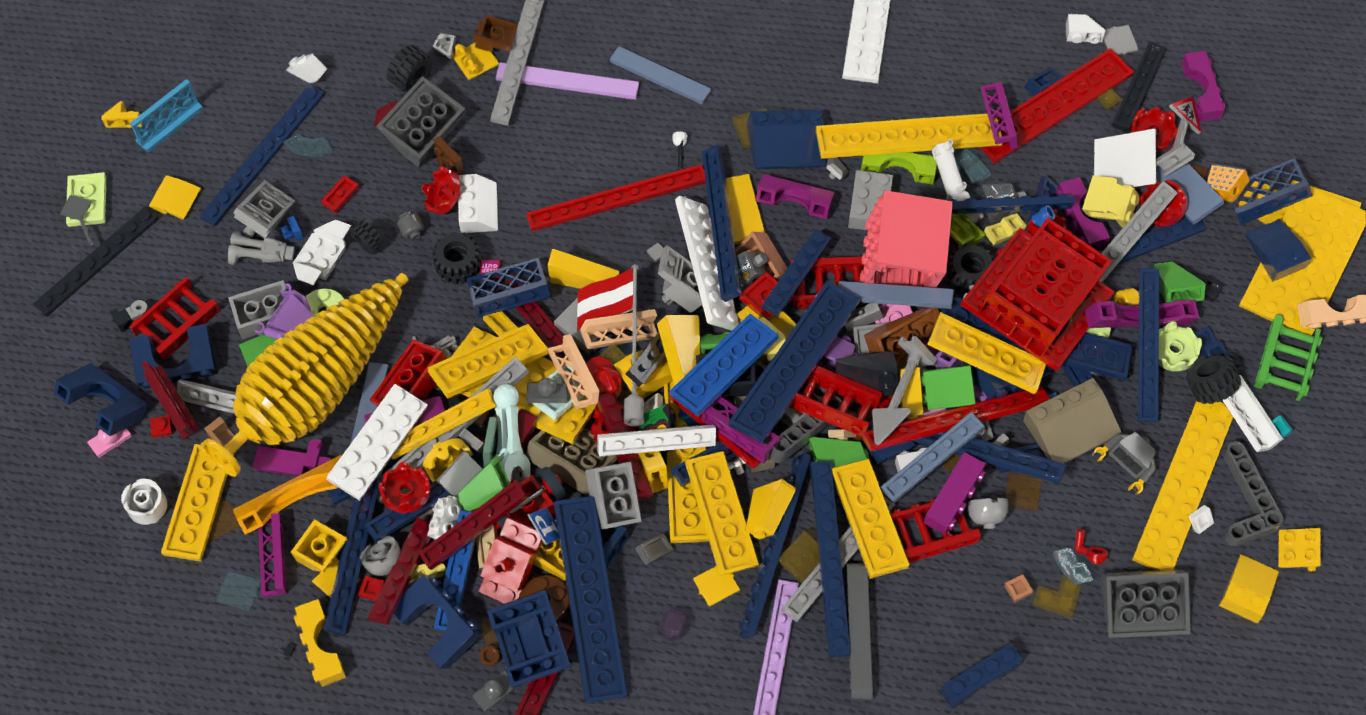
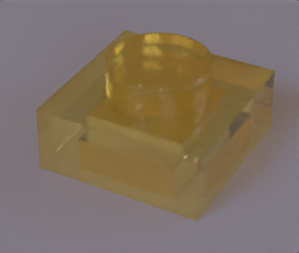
(1109, 99)

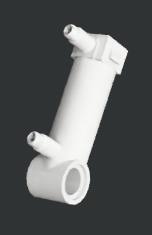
(949, 171)

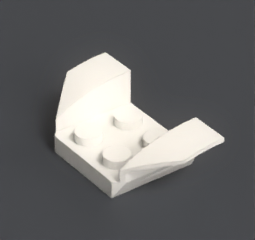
(321, 252)

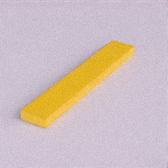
(446, 421)

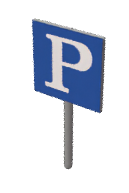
(545, 525)

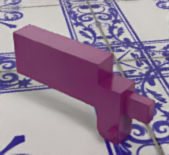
(289, 462)

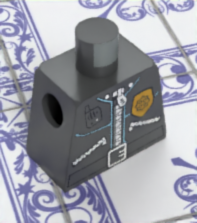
(999, 191)
(750, 267)

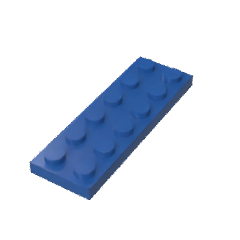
(723, 365)

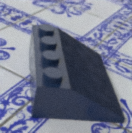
(785, 139)

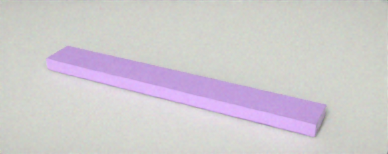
(575, 82)
(775, 651)

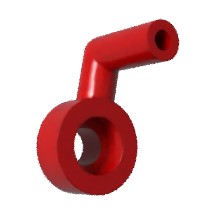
(1094, 554)

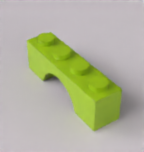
(921, 166)

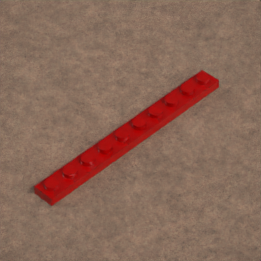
(616, 197)
(946, 420)

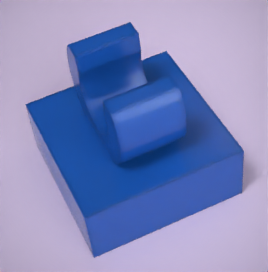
(292, 230)

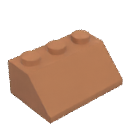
(758, 243)

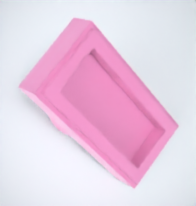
(104, 443)

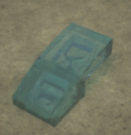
(975, 169)
(1073, 570)

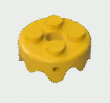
(443, 455)

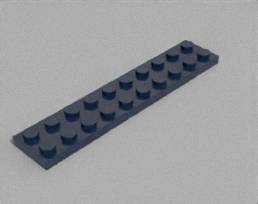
(1090, 353)
(794, 362)
(590, 600)

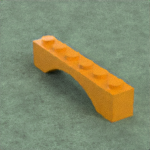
(259, 510)

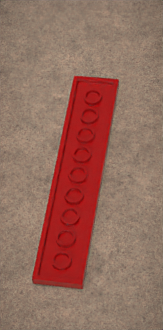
(1062, 100)

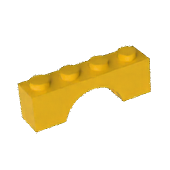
(327, 665)

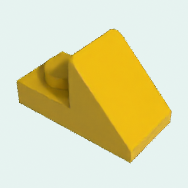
(118, 117)

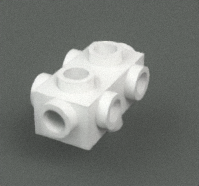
(444, 517)

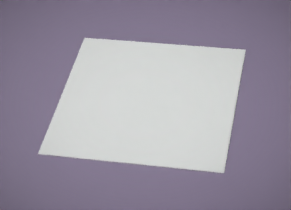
(1127, 158)

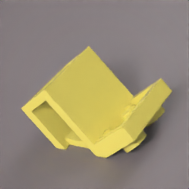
(1110, 200)

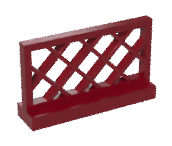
(170, 400)

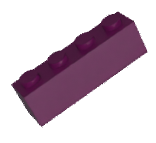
(954, 493)

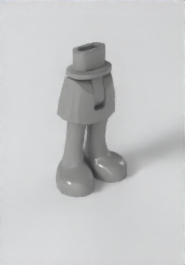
(271, 249)

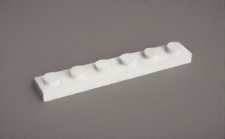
(656, 440)

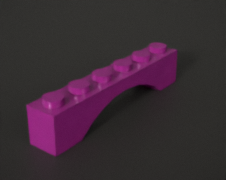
(1116, 315)

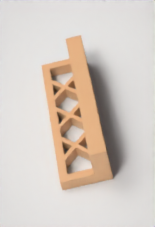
(614, 324)
(580, 370)

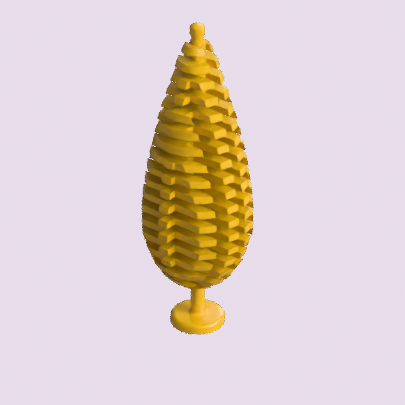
(307, 372)

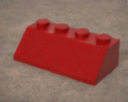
(411, 372)

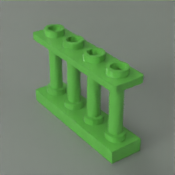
(1268, 360)

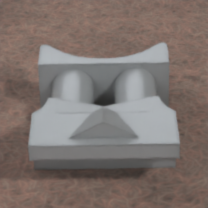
(446, 344)
(472, 441)

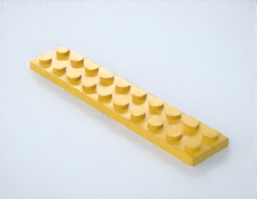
(904, 135)
(1183, 486)
(684, 513)

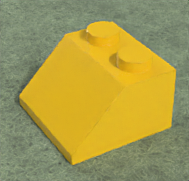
(318, 546)

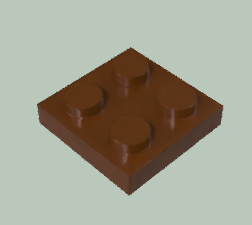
(447, 156)

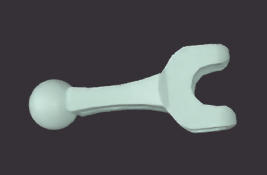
(509, 445)

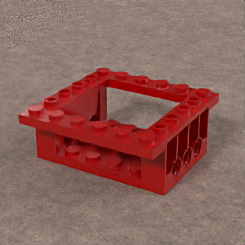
(1013, 306)

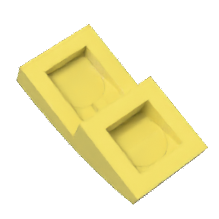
(1005, 229)
(438, 571)

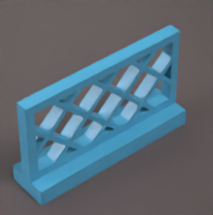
(167, 124)

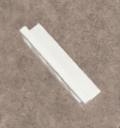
(1253, 414)

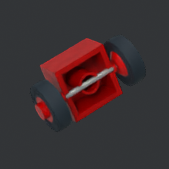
(537, 497)

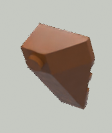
(886, 337)

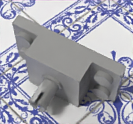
(263, 210)
(679, 281)

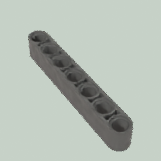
(859, 631)

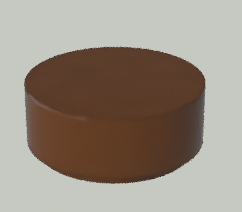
(489, 655)

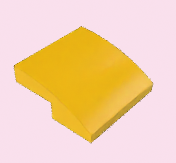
(174, 197)

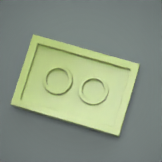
(91, 188)

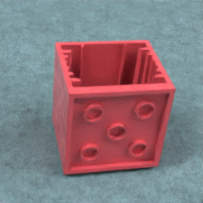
(906, 241)

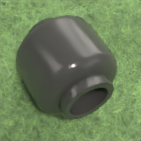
(410, 225)

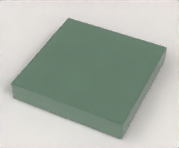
(491, 440)

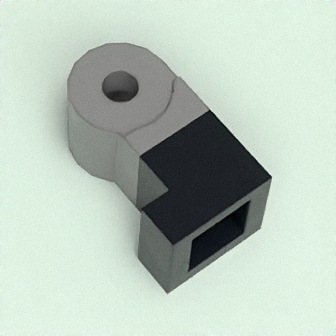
(127, 316)

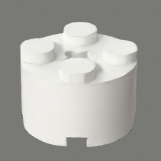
(144, 501)

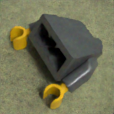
(1133, 454)

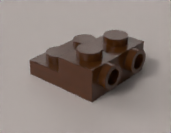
(494, 33)

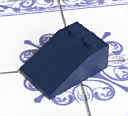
(1278, 250)

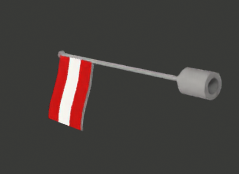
(611, 298)

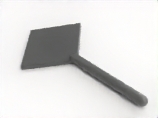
(76, 209)

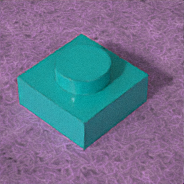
(1282, 426)

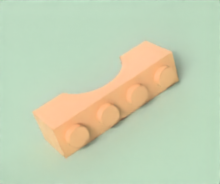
(1318, 313)

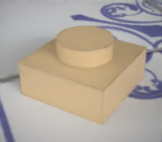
(840, 434)

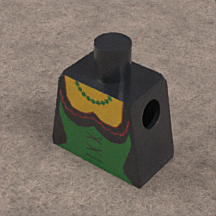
(659, 418)

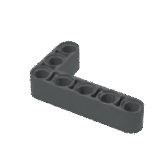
(803, 429)
(1261, 494)

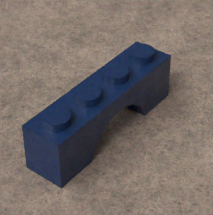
(972, 680)

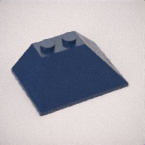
(529, 639)

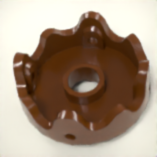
(555, 590)

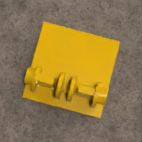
(473, 60)
(1300, 548)

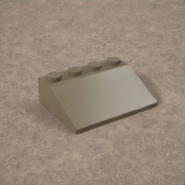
(1072, 422)
(568, 459)

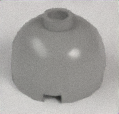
(988, 511)
(381, 557)

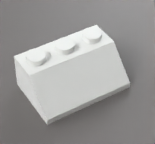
(477, 204)

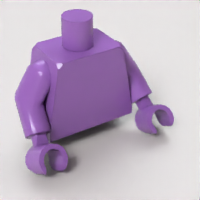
(289, 314)
(839, 348)

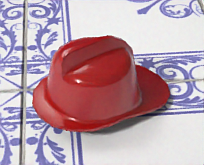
(605, 375)

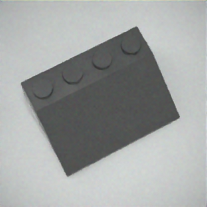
(419, 119)
(1146, 603)

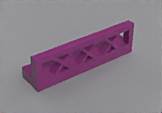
(1002, 112)
(721, 422)
(277, 557)

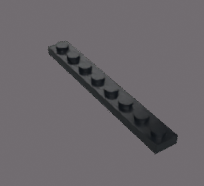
(96, 261)

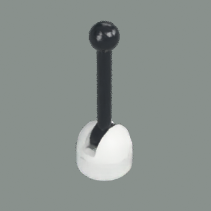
(679, 140)

